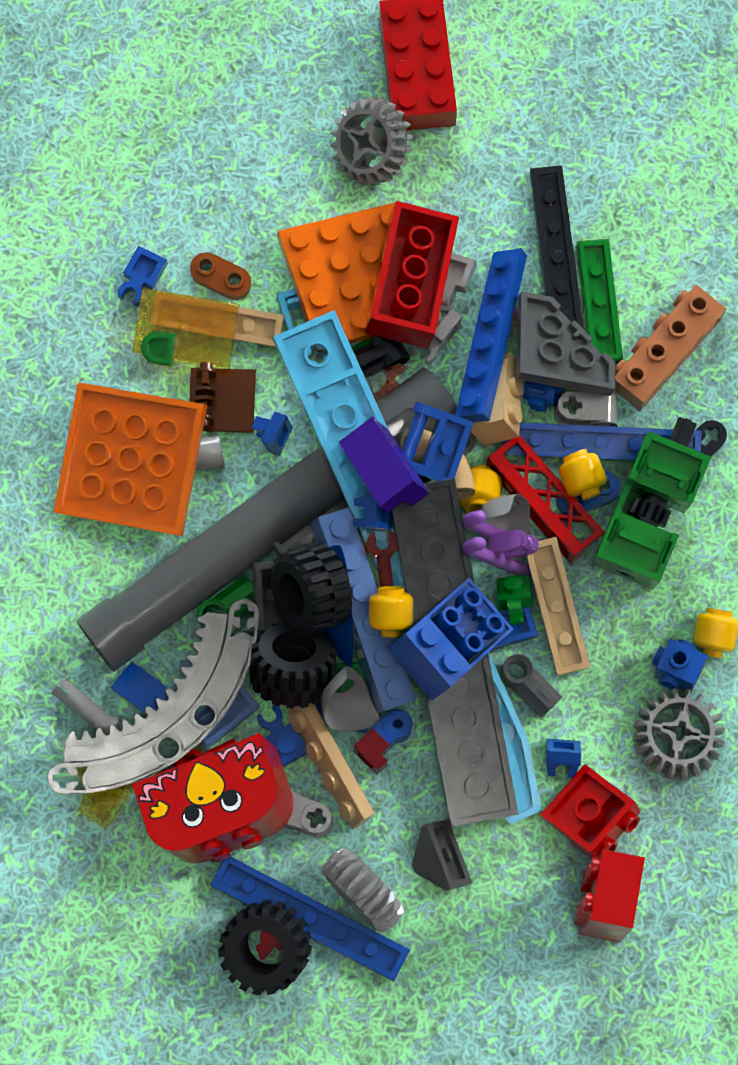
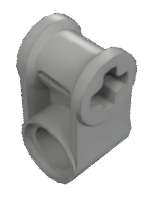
(589, 407)
(302, 810)

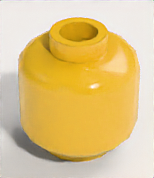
(582, 474)
(487, 486)
(391, 610)
(715, 632)

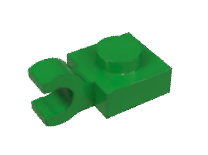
(514, 594)

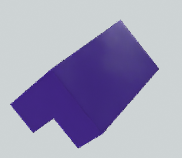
(383, 465)

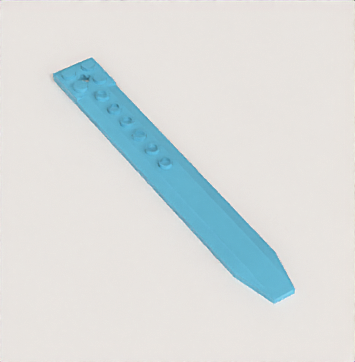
(336, 405)

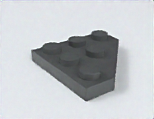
(558, 350)

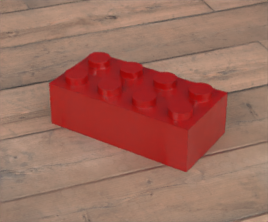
(418, 62)
(412, 274)
(611, 895)

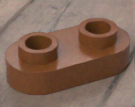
(219, 275)

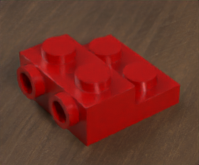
(592, 813)

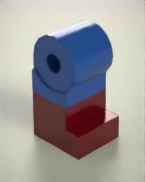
(391, 729)

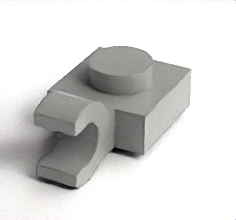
(458, 279)
(445, 330)

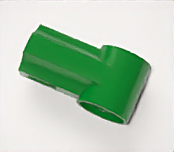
(239, 590)

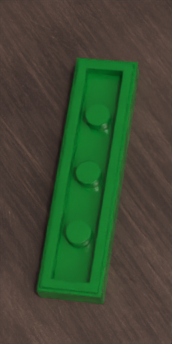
(599, 296)

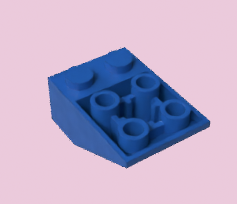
(450, 639)

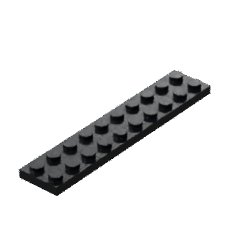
(466, 715)

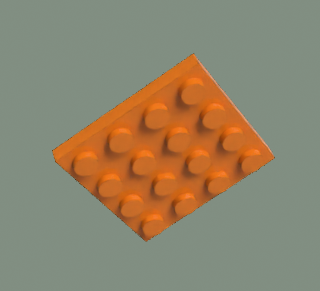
(337, 266)
(130, 458)

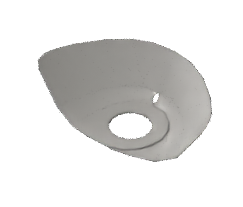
(508, 517)
(349, 709)

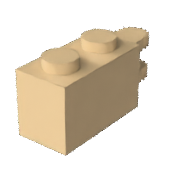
(506, 410)

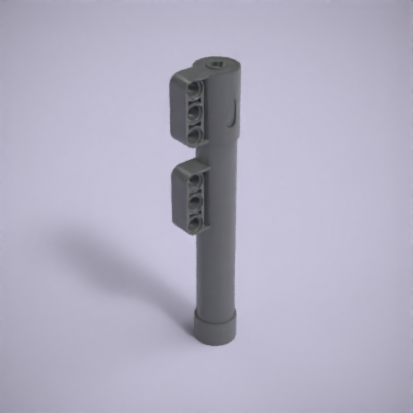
(267, 522)

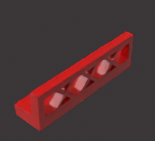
(540, 511)

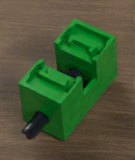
(661, 476)

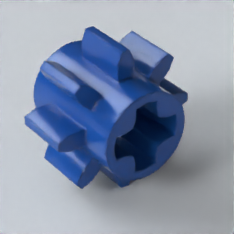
(541, 395)

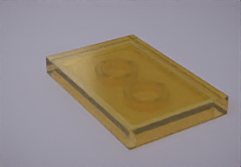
(202, 325)

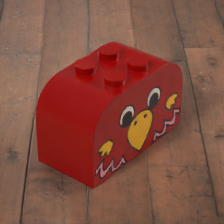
(217, 801)

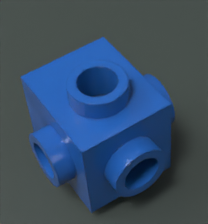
(679, 665)

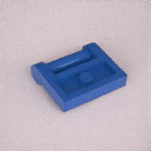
(445, 444)

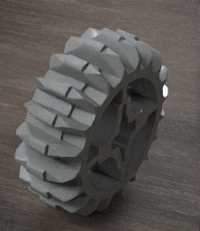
(382, 137)
(666, 729)
(362, 889)

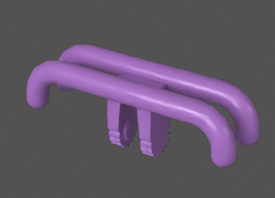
(501, 544)

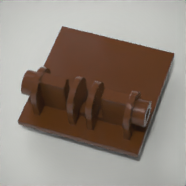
(227, 396)

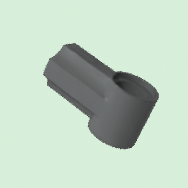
(532, 688)

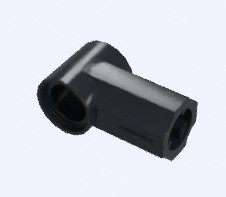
(380, 355)

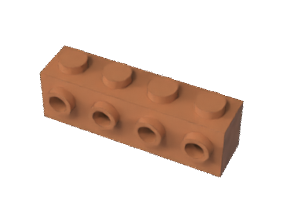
(667, 347)

